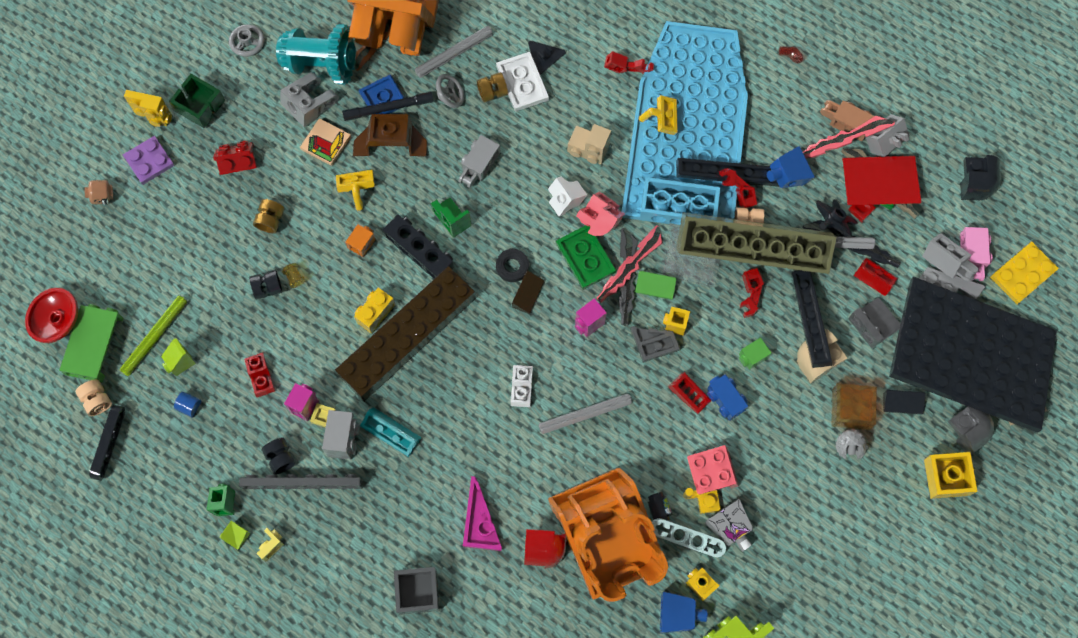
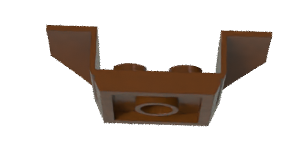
(390, 131)

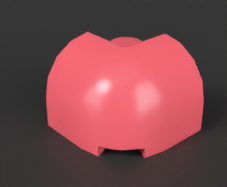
(600, 214)

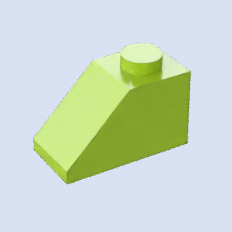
(176, 358)

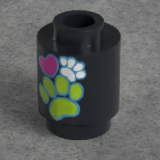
(659, 506)

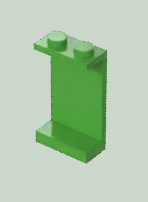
(89, 342)

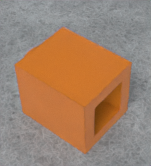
(360, 240)

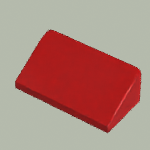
(875, 276)

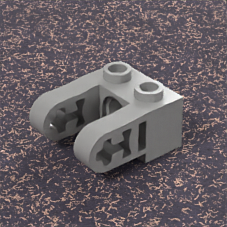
(301, 105)

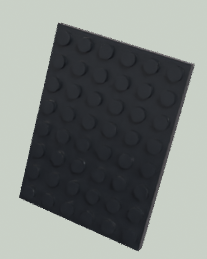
(974, 354)

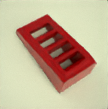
(685, 397)

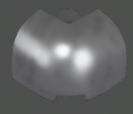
(973, 428)

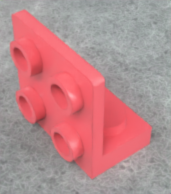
(712, 470)

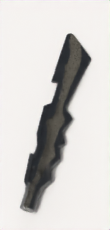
(876, 254)

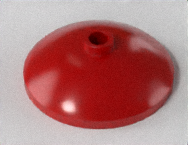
(51, 315)

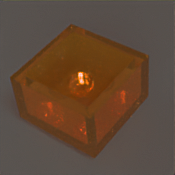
(854, 406)

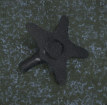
(835, 218)

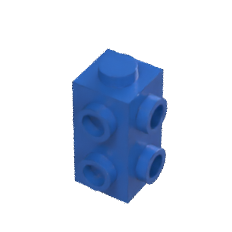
(724, 393)

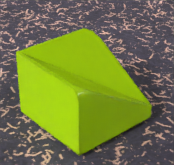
(234, 535)

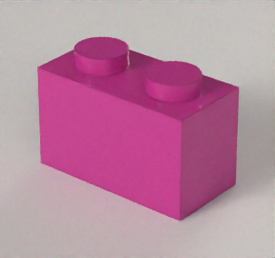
(590, 318)
(301, 401)

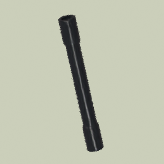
(418, 99)

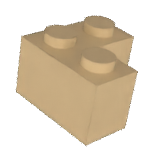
(590, 144)

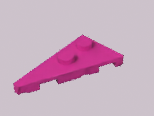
(479, 527)

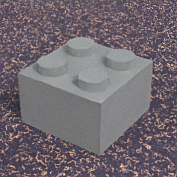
(340, 435)

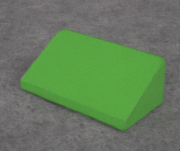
(655, 285)

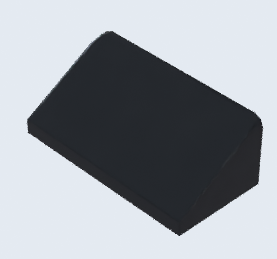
(904, 402)

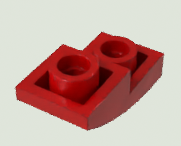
(259, 375)

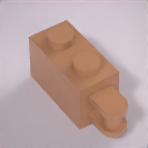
(846, 116)

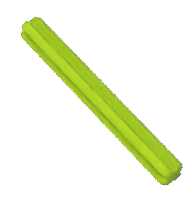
(153, 335)

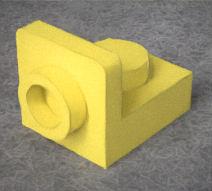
(270, 547)

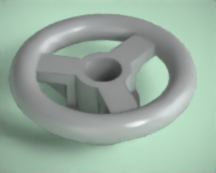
(244, 32)
(447, 93)

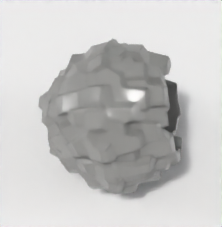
(851, 443)

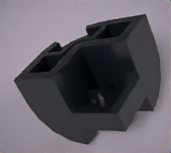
(981, 177)

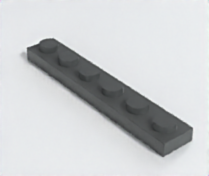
(293, 482)

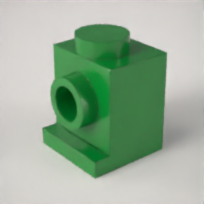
(221, 500)

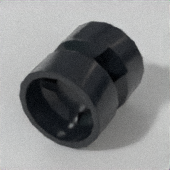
(272, 281)
(279, 457)

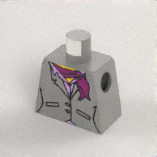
(732, 525)

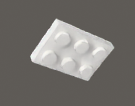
(522, 81)

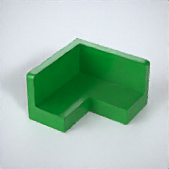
(451, 216)

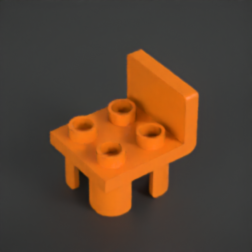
(407, 26)
(610, 534)

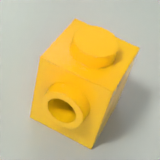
(676, 320)

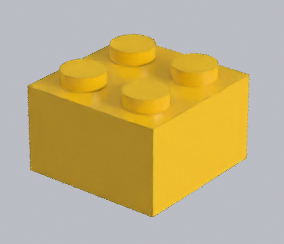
(950, 475)

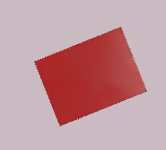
(881, 180)

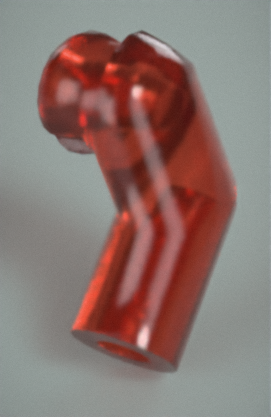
(792, 52)

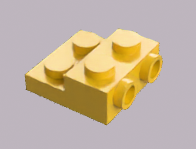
(149, 106)

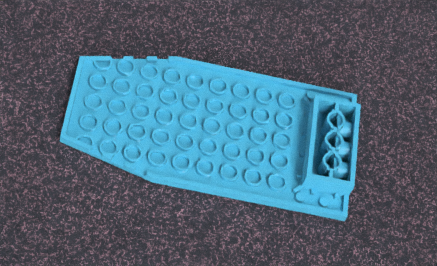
(706, 77)

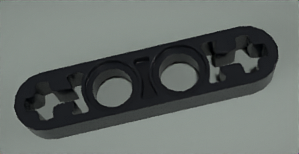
(107, 442)

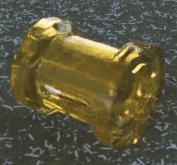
(293, 275)

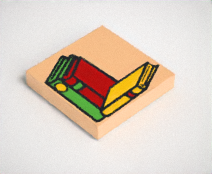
(325, 142)

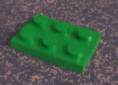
(585, 257)

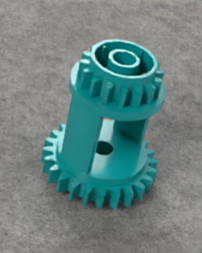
(335, 53)

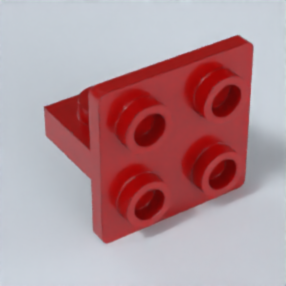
(235, 158)

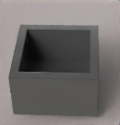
(416, 590)

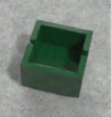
(200, 101)

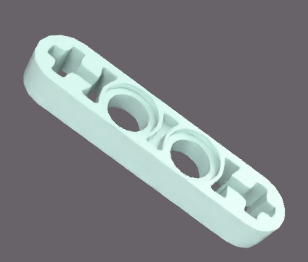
(689, 534)

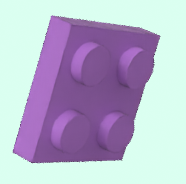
(148, 160)

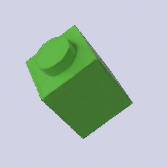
(754, 354)

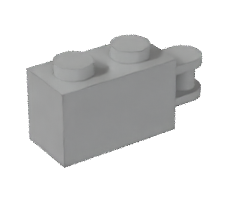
(479, 160)
(950, 258)

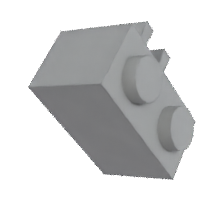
(890, 138)

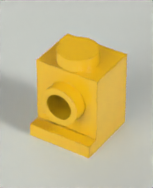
(701, 591)

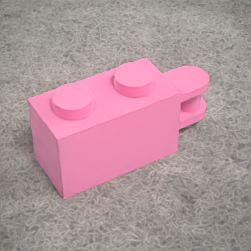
(977, 243)

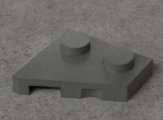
(654, 343)

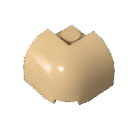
(815, 373)

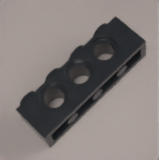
(400, 226)

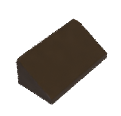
(527, 292)

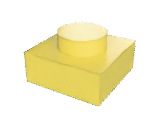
(320, 415)

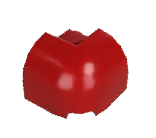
(544, 548)

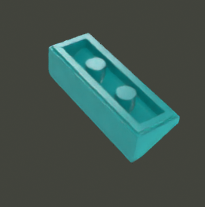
(390, 431)

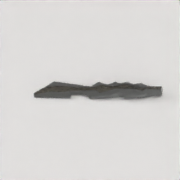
(627, 248)

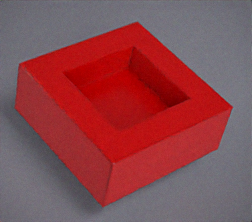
(861, 212)

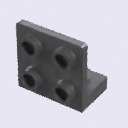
(874, 322)

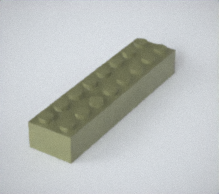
(755, 243)

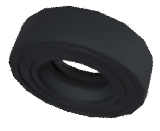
(508, 255)

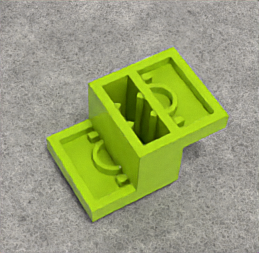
(735, 628)

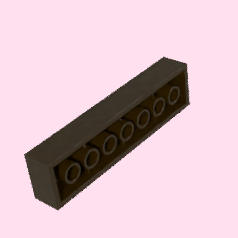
(405, 334)

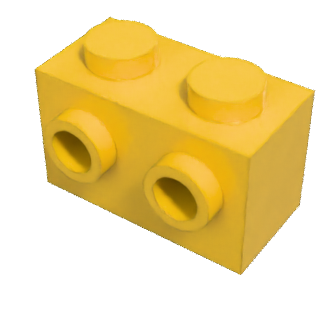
(374, 310)

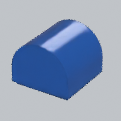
(187, 404)

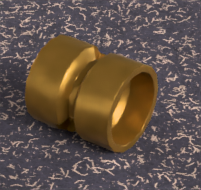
(486, 90)
(268, 217)

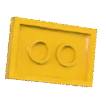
(1024, 272)

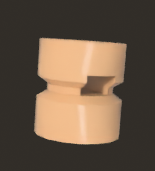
(754, 215)
(93, 397)

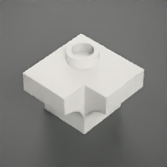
(565, 195)

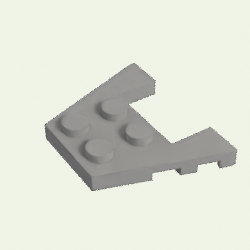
(937, 277)

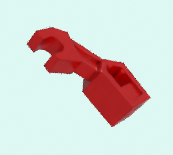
(620, 63)
(734, 180)
(752, 301)

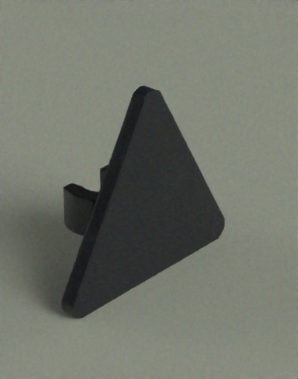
(544, 55)

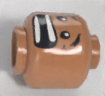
(99, 192)

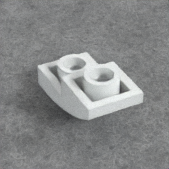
(521, 386)

